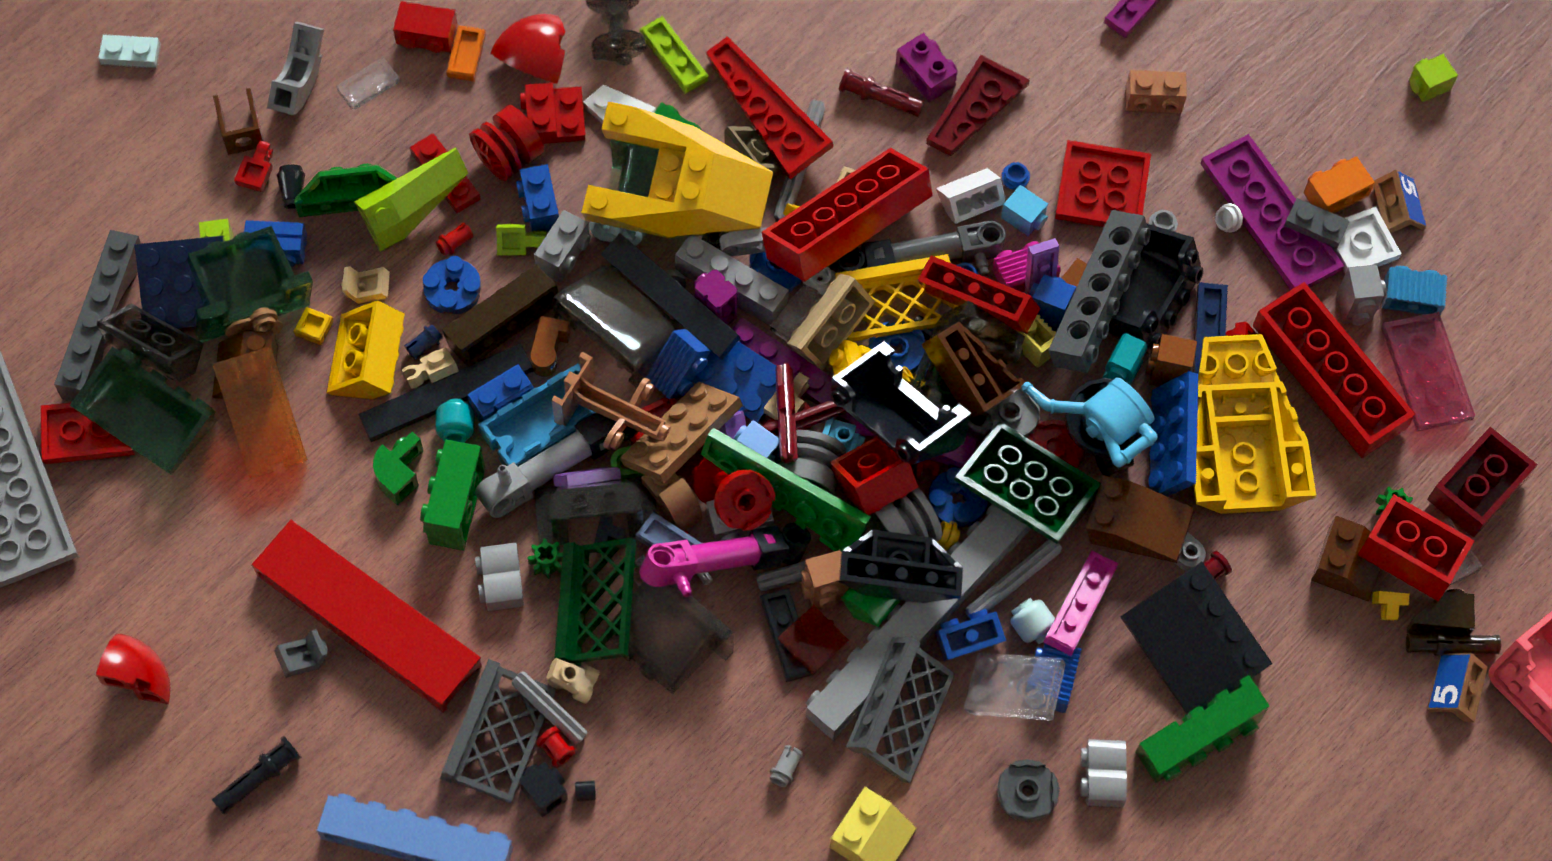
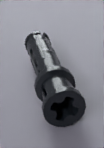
(268, 765)

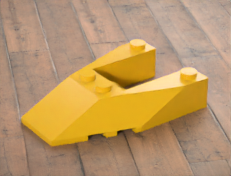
(695, 183)

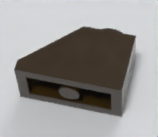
(1451, 615)

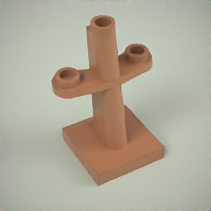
(582, 392)

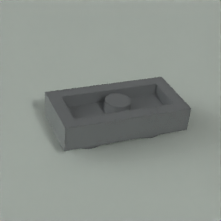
(1316, 223)

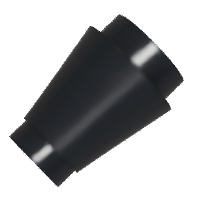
(290, 183)

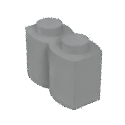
(501, 577)
(1105, 773)

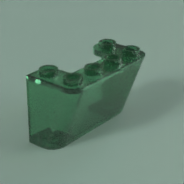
(144, 410)

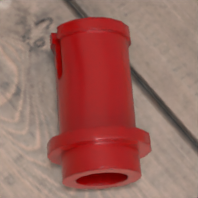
(454, 239)

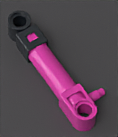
(761, 549)

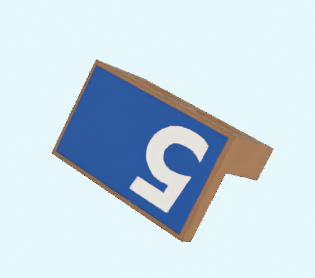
(1399, 201)
(1458, 685)

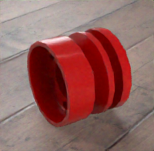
(507, 142)

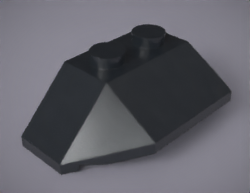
(900, 568)

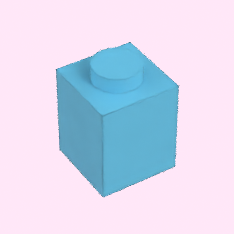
(1025, 211)

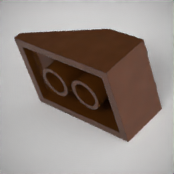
(1138, 520)

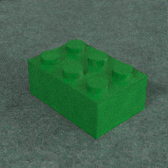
(453, 496)

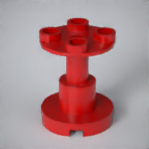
(739, 498)

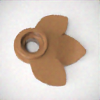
(260, 321)

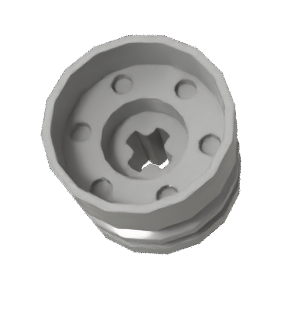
(814, 459)
(908, 516)

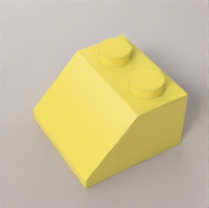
(872, 830)

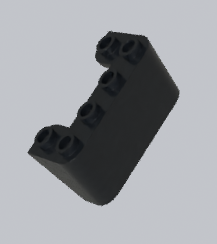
(1158, 287)

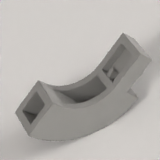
(300, 70)

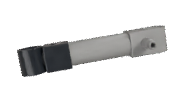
(515, 484)

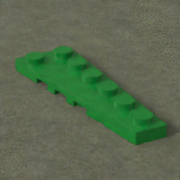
(812, 506)

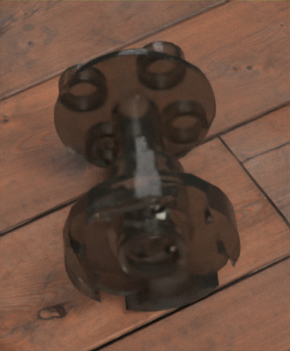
(617, 44)

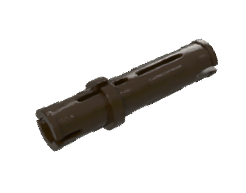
(1454, 643)

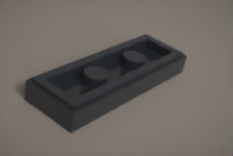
(780, 615)

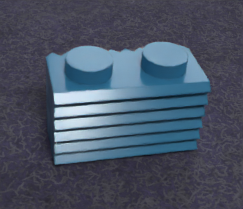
(1414, 291)

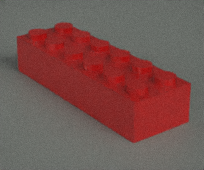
(847, 214)
(1333, 370)

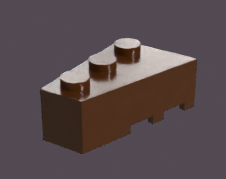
(970, 370)

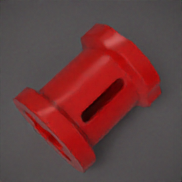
(555, 747)

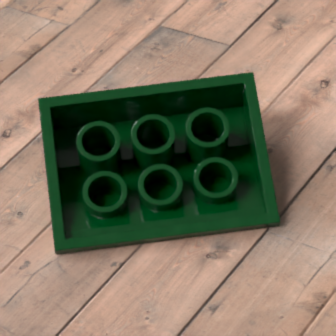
(1028, 482)

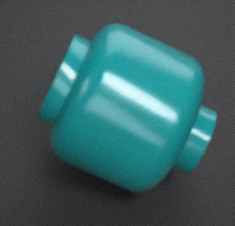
(455, 420)

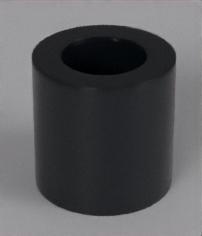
(585, 790)

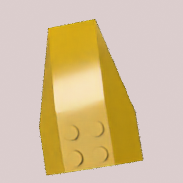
(1247, 431)

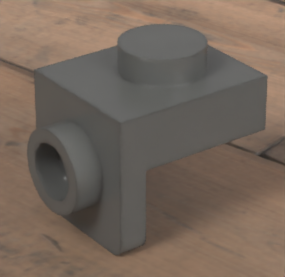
(302, 655)

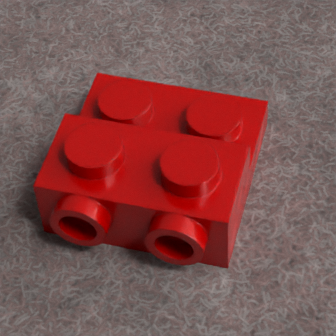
(555, 112)

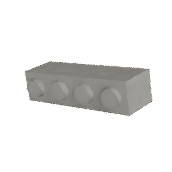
(756, 292)

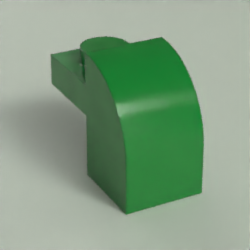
(391, 467)

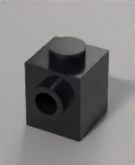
(543, 787)

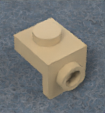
(365, 285)

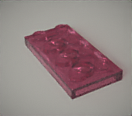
(1428, 371)

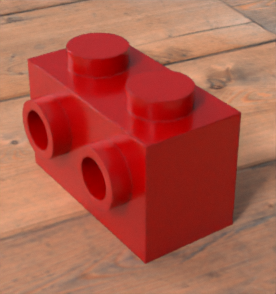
(425, 27)

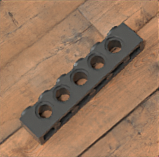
(1099, 291)

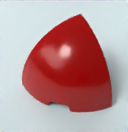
(533, 46)
(136, 667)

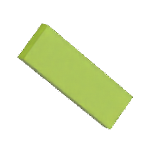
(674, 55)

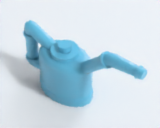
(1110, 416)

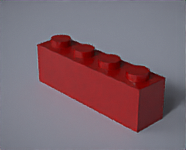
(961, 285)

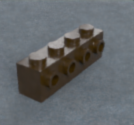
(501, 315)

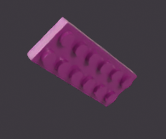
(1265, 202)

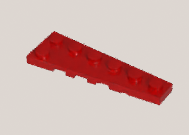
(777, 119)

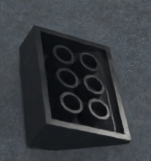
(1195, 639)

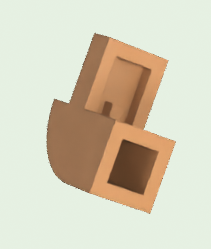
(676, 501)

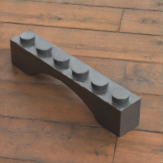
(86, 347)

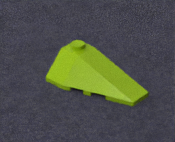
(406, 201)

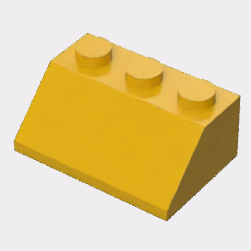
(366, 351)

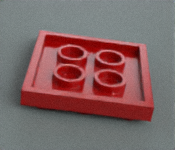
(1099, 181)

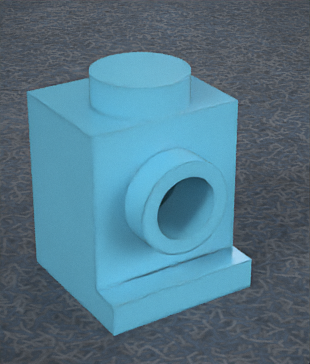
(838, 428)

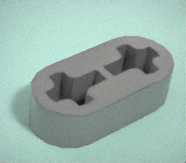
(742, 242)

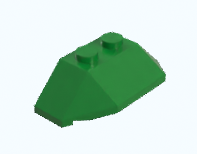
(338, 188)

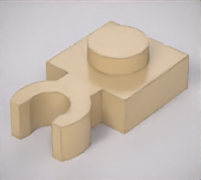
(432, 367)

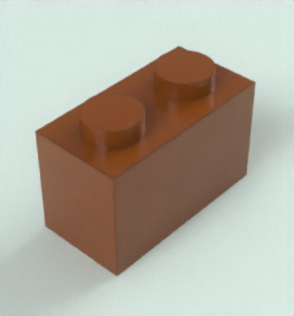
(1170, 359)

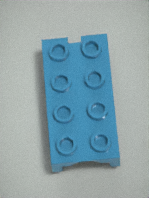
(528, 424)

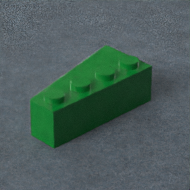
(1203, 731)

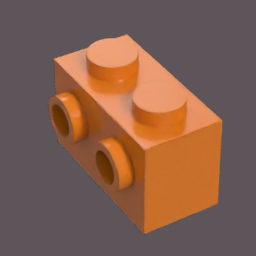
(1339, 186)

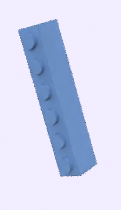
(405, 835)

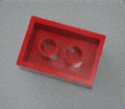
(1416, 547)

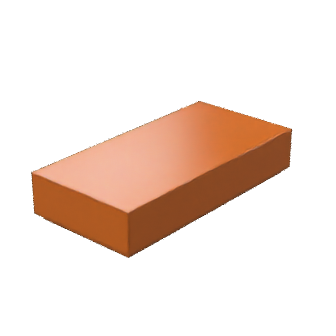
(466, 53)

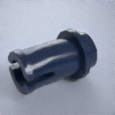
(423, 341)

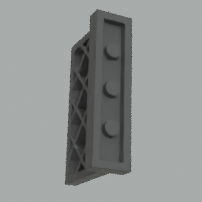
(885, 697)
(471, 730)

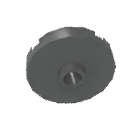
(1029, 775)

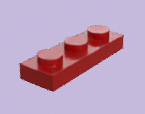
(464, 193)

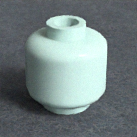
(1032, 620)

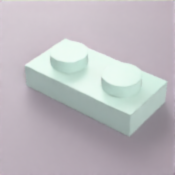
(129, 51)

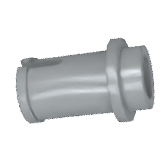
(783, 771)

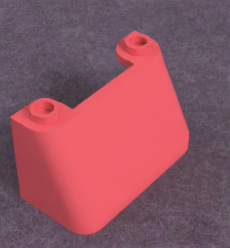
(1526, 675)

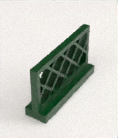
(575, 603)

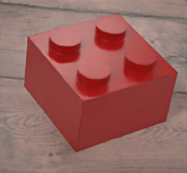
(873, 476)

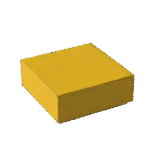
(313, 326)

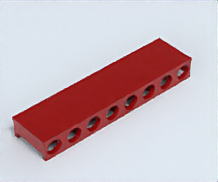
(366, 615)

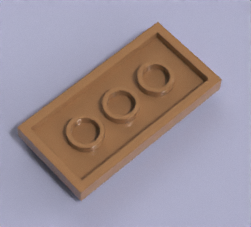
(690, 423)

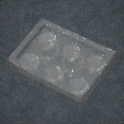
(1015, 686)

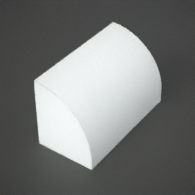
(971, 195)

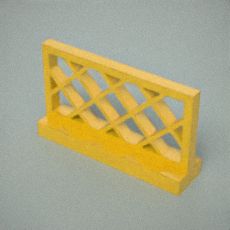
(887, 278)

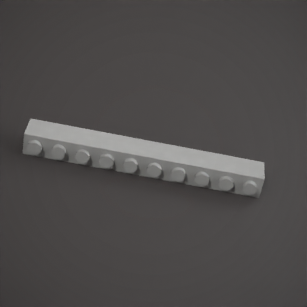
(848, 688)

